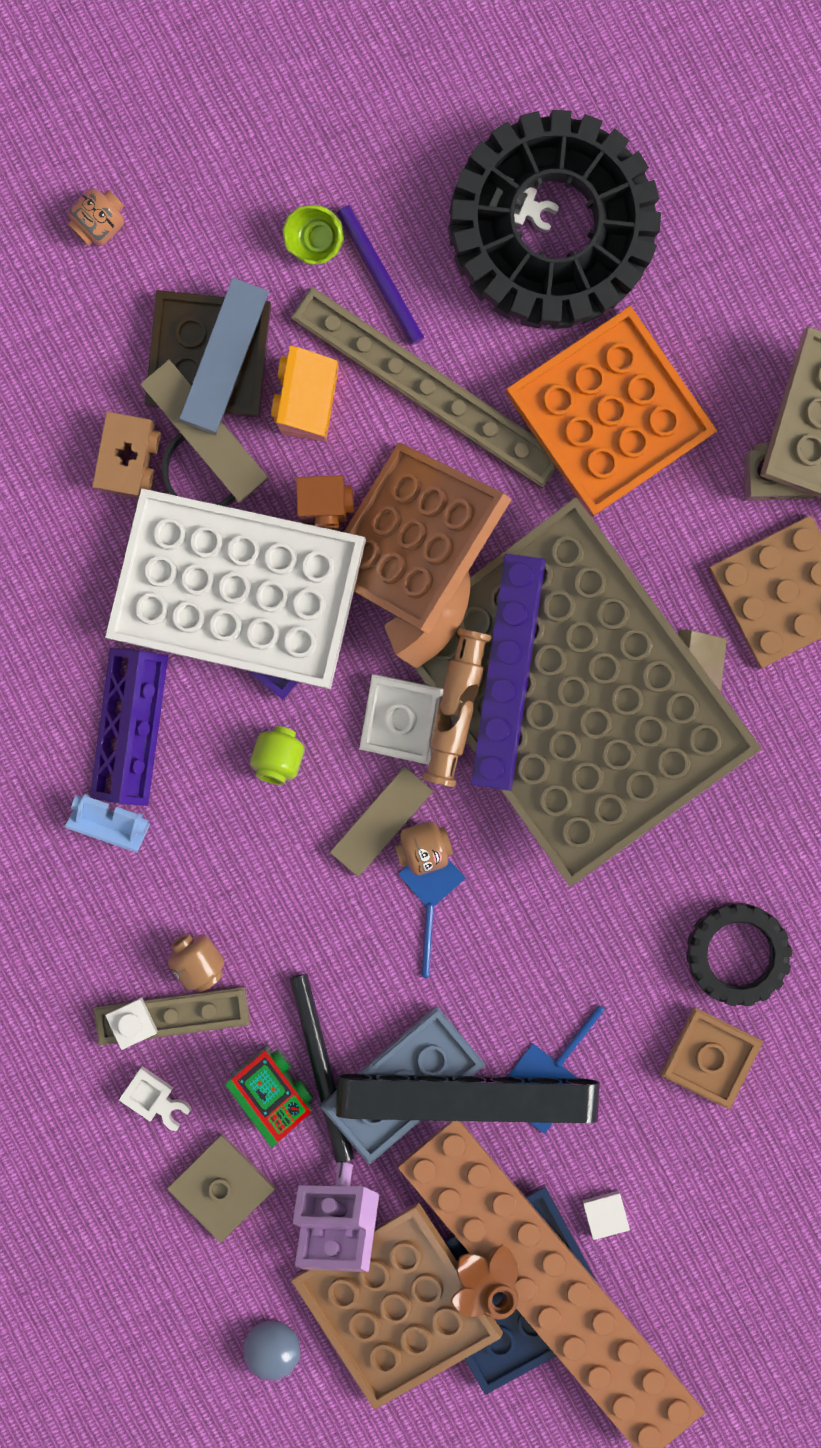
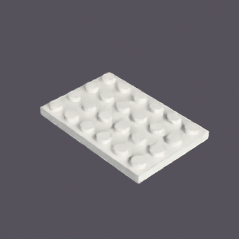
(236, 588)

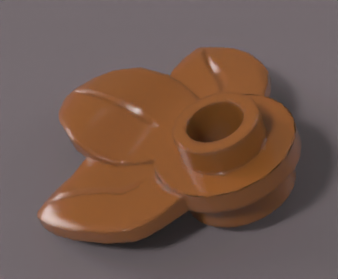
(485, 1279)

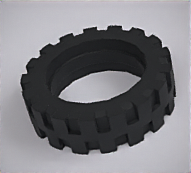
(778, 961)

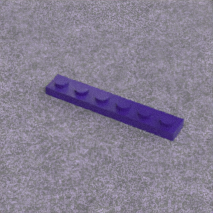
(508, 672)

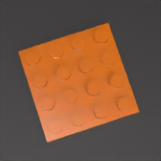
(610, 411)

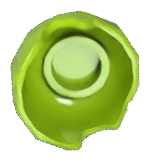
(313, 234)

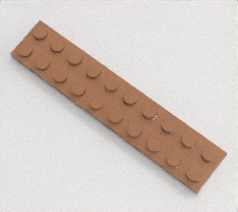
(553, 1288)

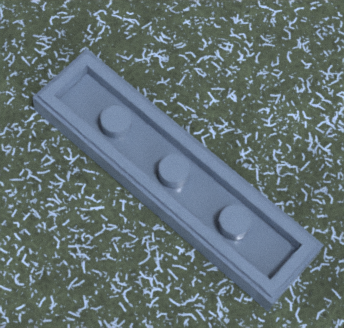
(224, 356)

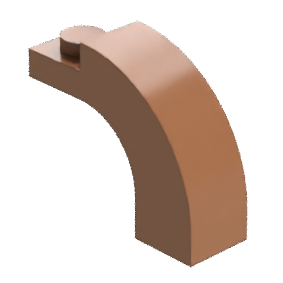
(417, 646)

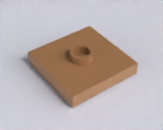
(711, 1057)

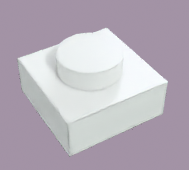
(131, 1023)

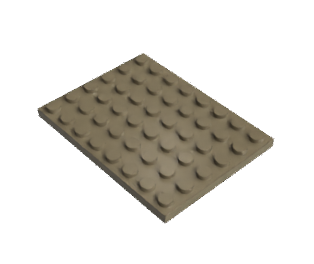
(614, 705)

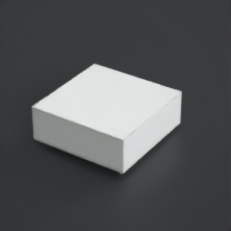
(606, 1215)

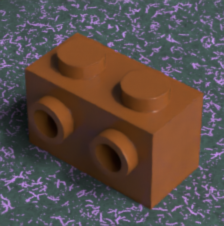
(324, 500)

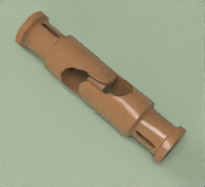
(457, 699)

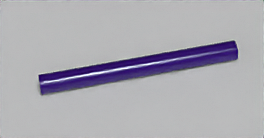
(380, 275)

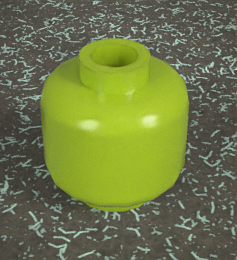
(277, 755)

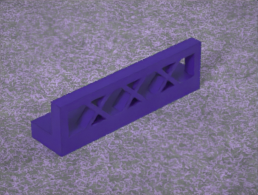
(134, 727)

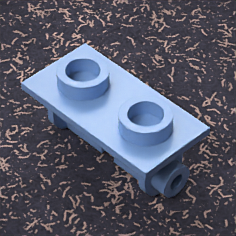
(114, 827)

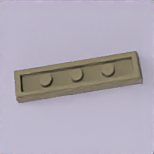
(219, 451)
(185, 1013)

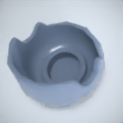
(271, 1350)

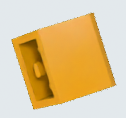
(306, 394)

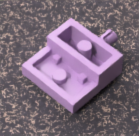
(335, 1224)

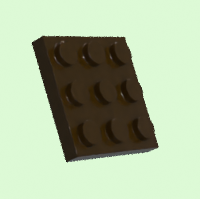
(182, 333)

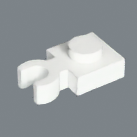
(529, 209)
(149, 1096)

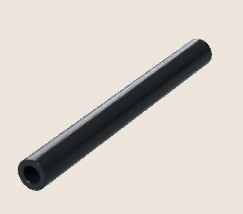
(319, 1059)

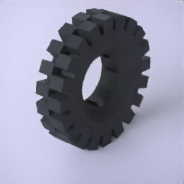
(492, 249)

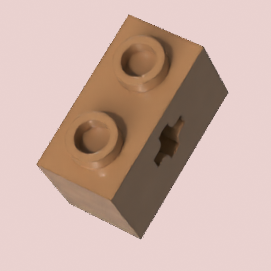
(119, 435)

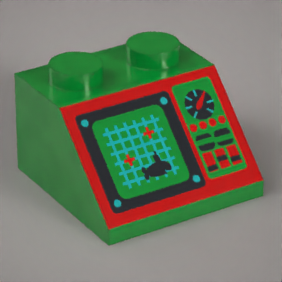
(270, 1094)

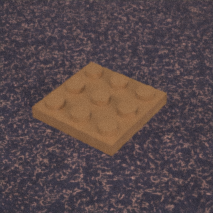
(775, 591)

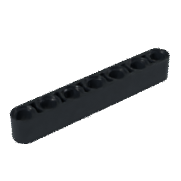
(467, 1098)

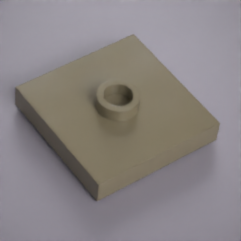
(221, 1187)

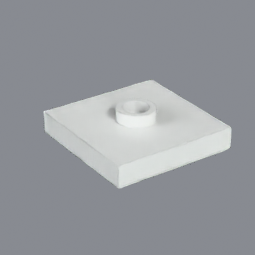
(400, 718)

